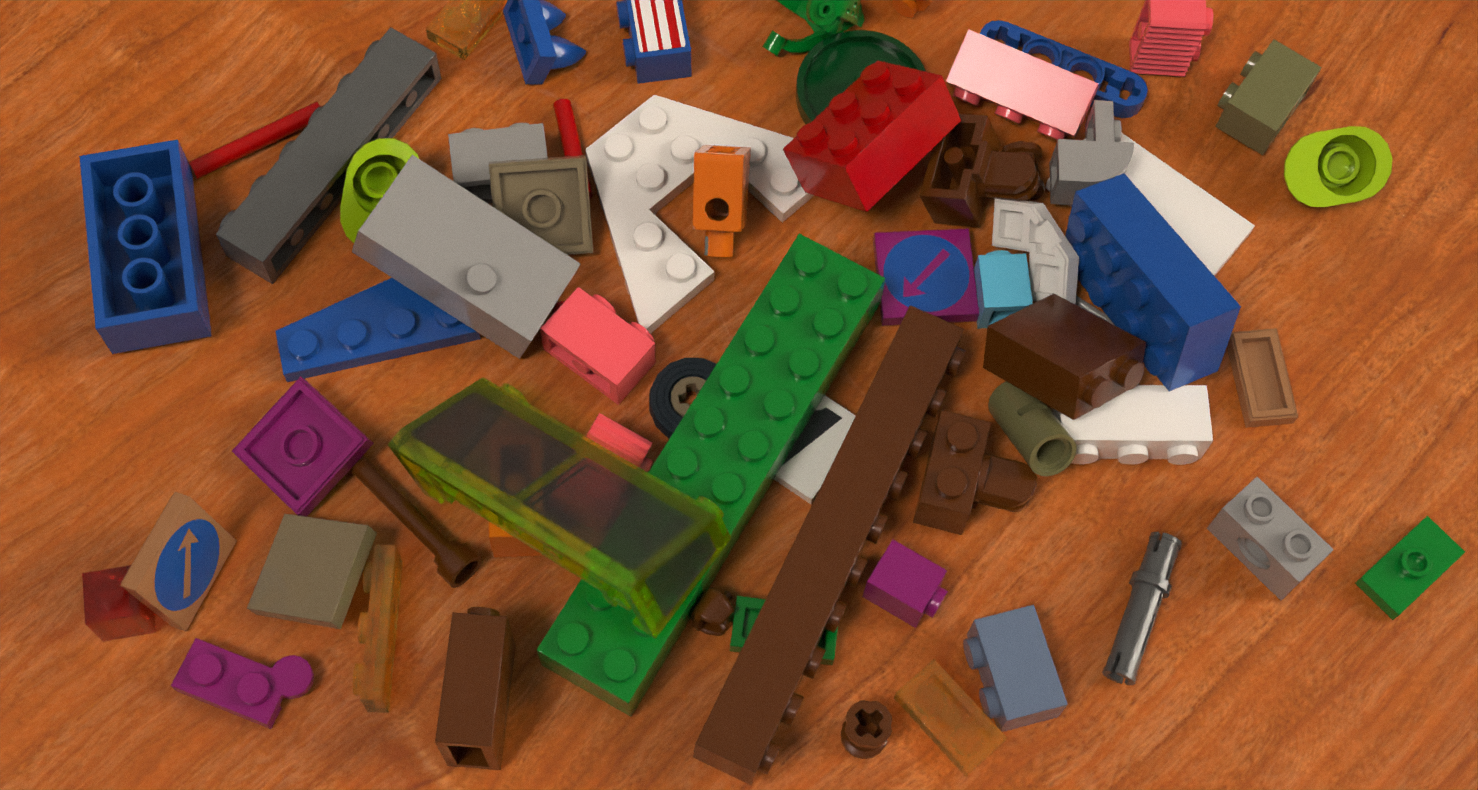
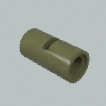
(1032, 430)

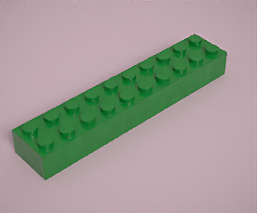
(728, 451)

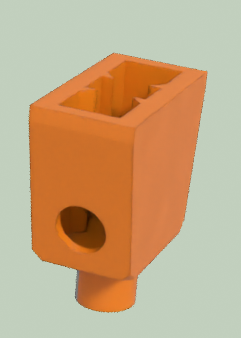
(724, 175)

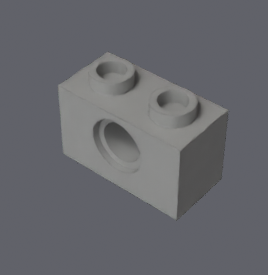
(1269, 538)

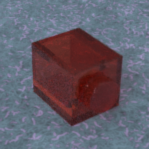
(111, 609)

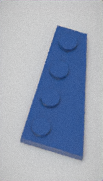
(367, 329)

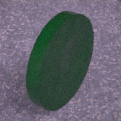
(839, 62)

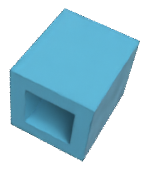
(1001, 285)

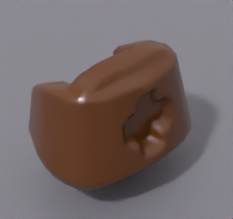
(713, 612)

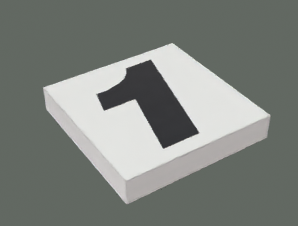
(815, 450)

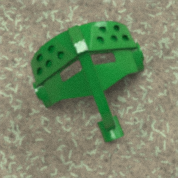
(825, 19)

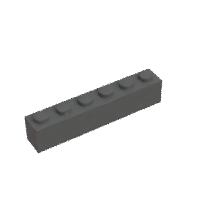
(311, 171)

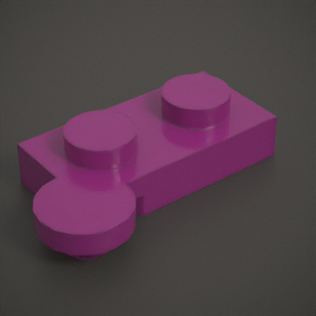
(241, 683)

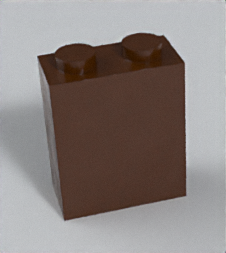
(1064, 355)
(476, 689)

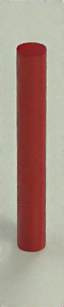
(253, 141)

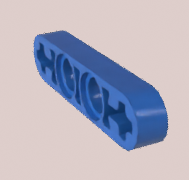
(1072, 60)

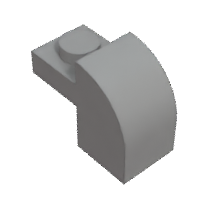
(1089, 161)

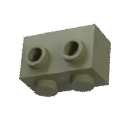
(1267, 96)

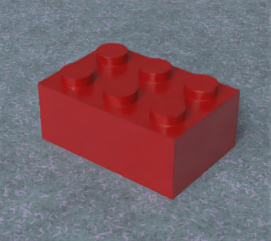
(872, 134)

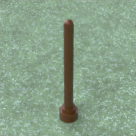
(454, 560)

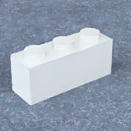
(1144, 426)

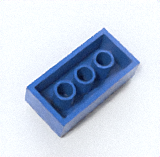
(144, 247)
(1150, 281)

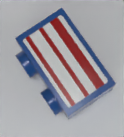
(657, 39)

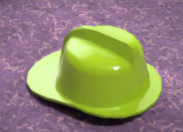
(1337, 166)
(368, 178)

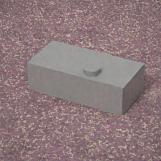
(464, 256)

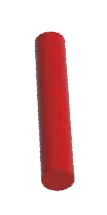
(568, 131)

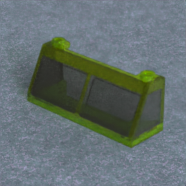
(565, 498)

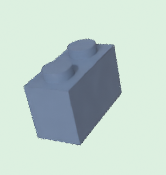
(1014, 669)

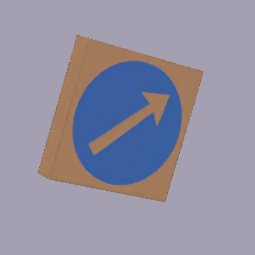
(179, 561)

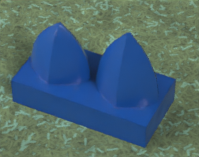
(534, 46)

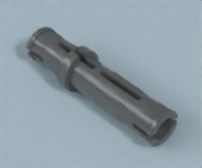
(1148, 590)

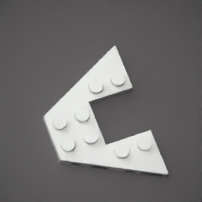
(647, 165)

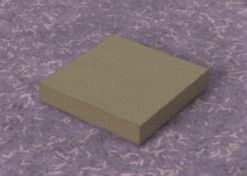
(546, 198)
(312, 571)

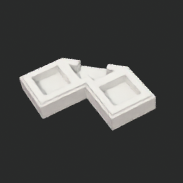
(1051, 257)

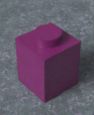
(906, 584)

